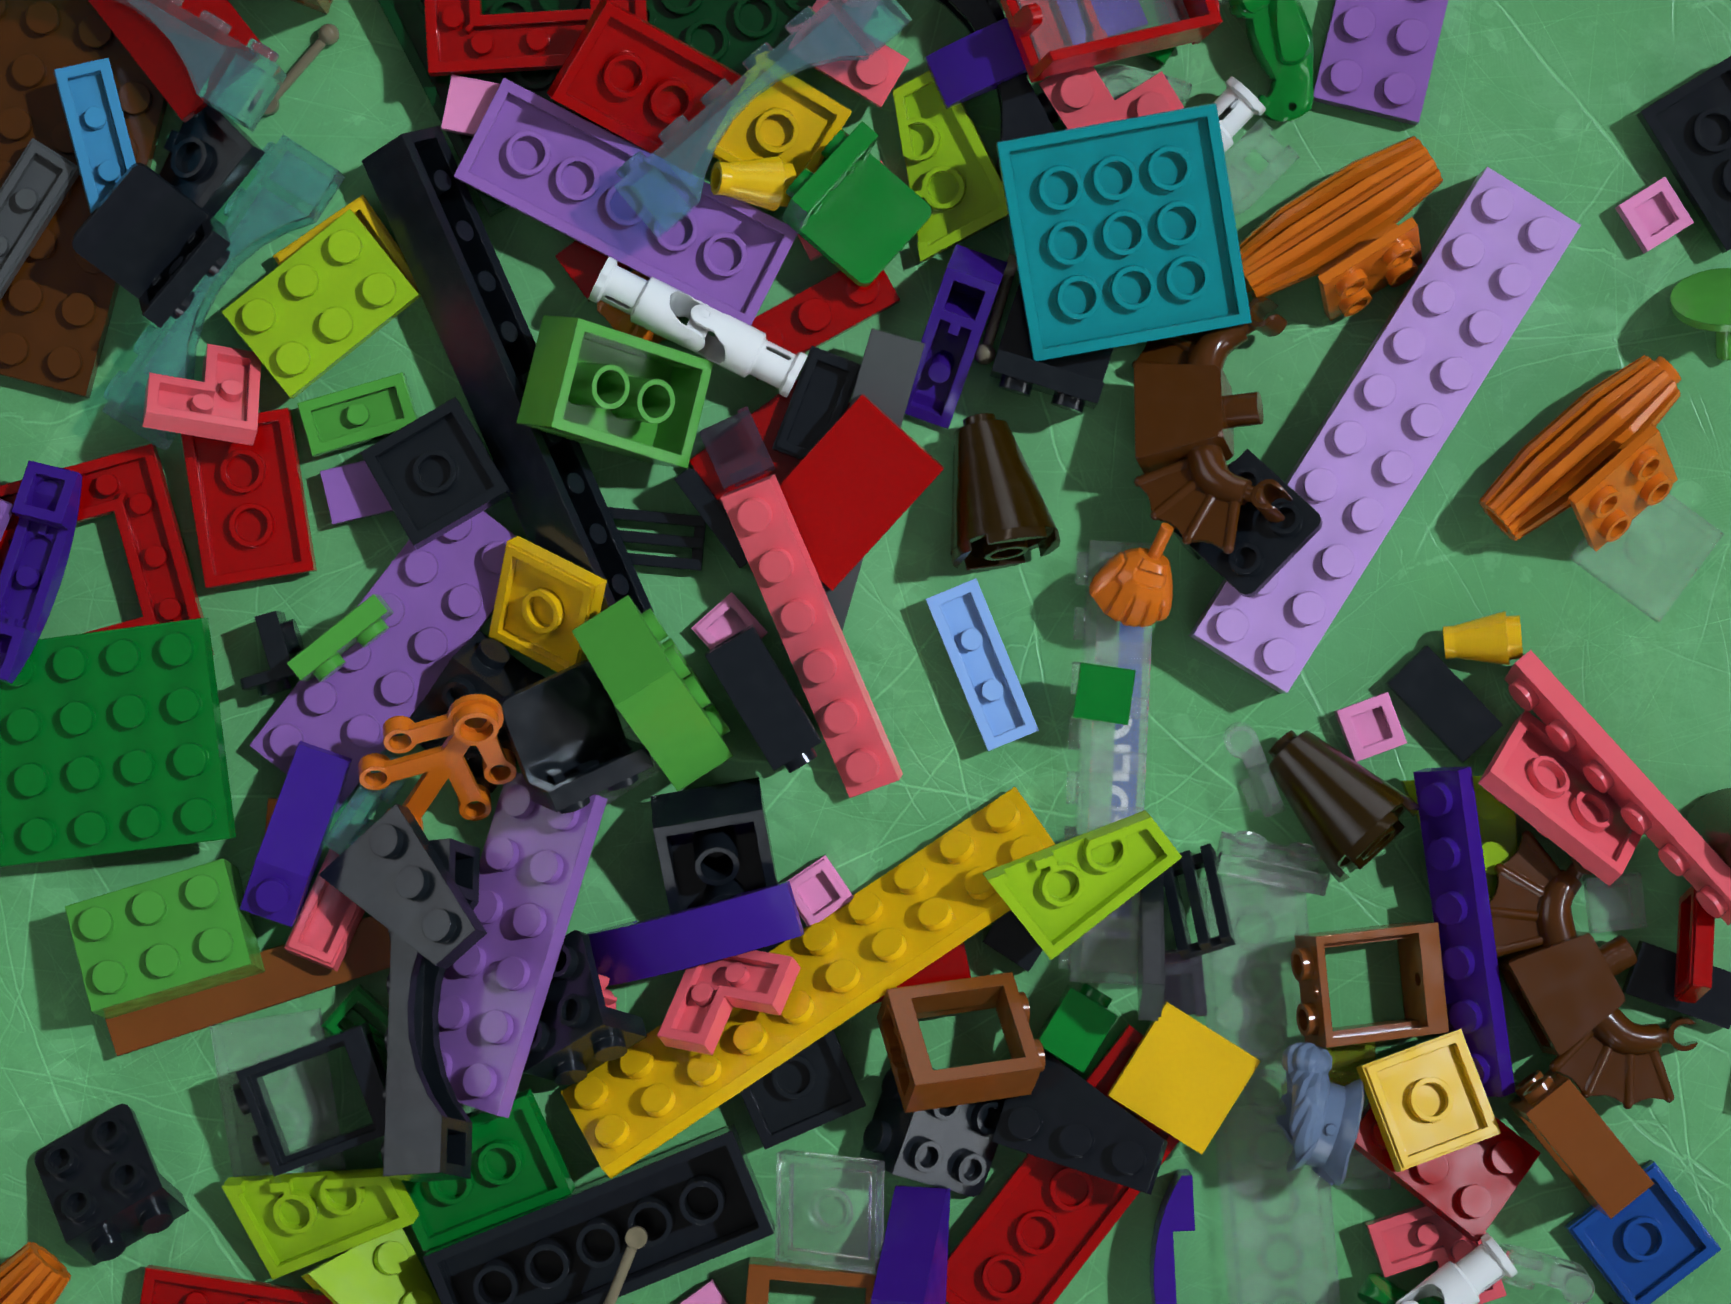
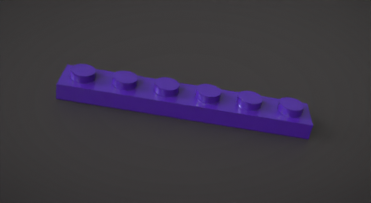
(1464, 920)

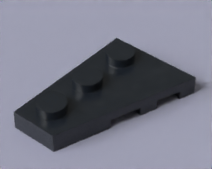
(209, 158)
(1081, 1129)

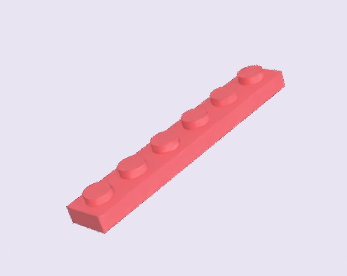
(811, 636)
(1613, 772)

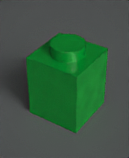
(1077, 1025)

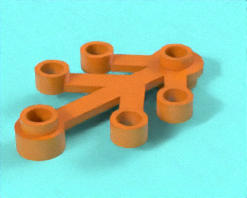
(469, 722)

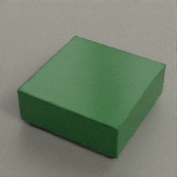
(1104, 693)

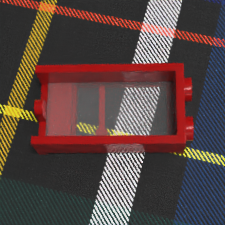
(1087, 33)

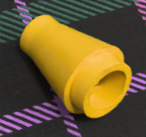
(754, 181)
(1485, 639)

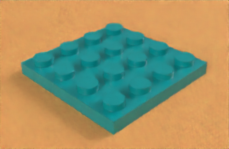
(1124, 232)

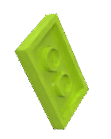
(321, 304)

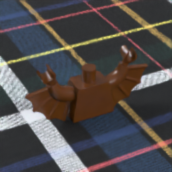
(1188, 431)
(1569, 983)

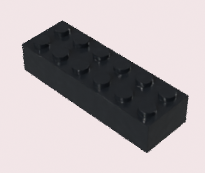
(688, 1200)

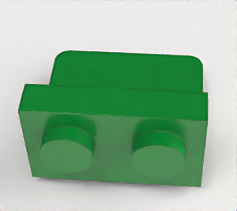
(855, 207)

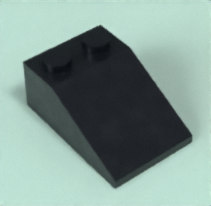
(713, 843)

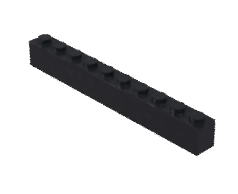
(493, 356)

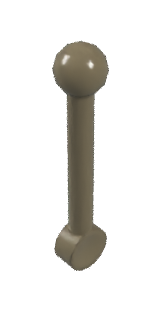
(327, 35)
(985, 352)
(635, 1239)

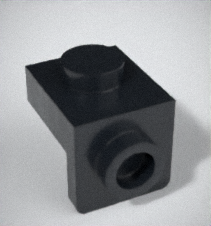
(280, 642)

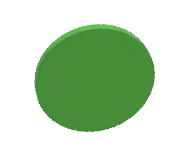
(1705, 304)

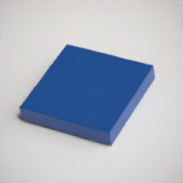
(1646, 1243)

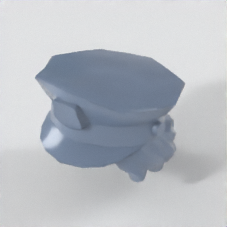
(1319, 1115)

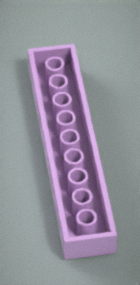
(1394, 420)

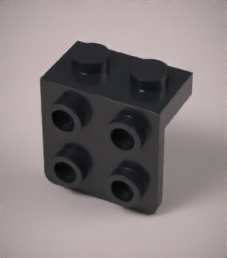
(153, 242)
(1070, 379)
(1259, 545)
(477, 668)
(570, 739)
(575, 1025)
(933, 1146)
(107, 1186)

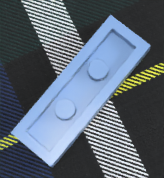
(982, 664)

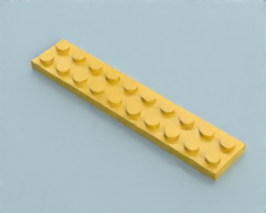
(845, 966)

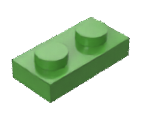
(357, 414)
(324, 655)

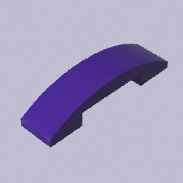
(975, 63)
(35, 560)
(697, 935)
(1174, 1215)

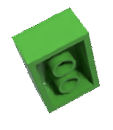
(615, 391)
(655, 691)
(164, 939)

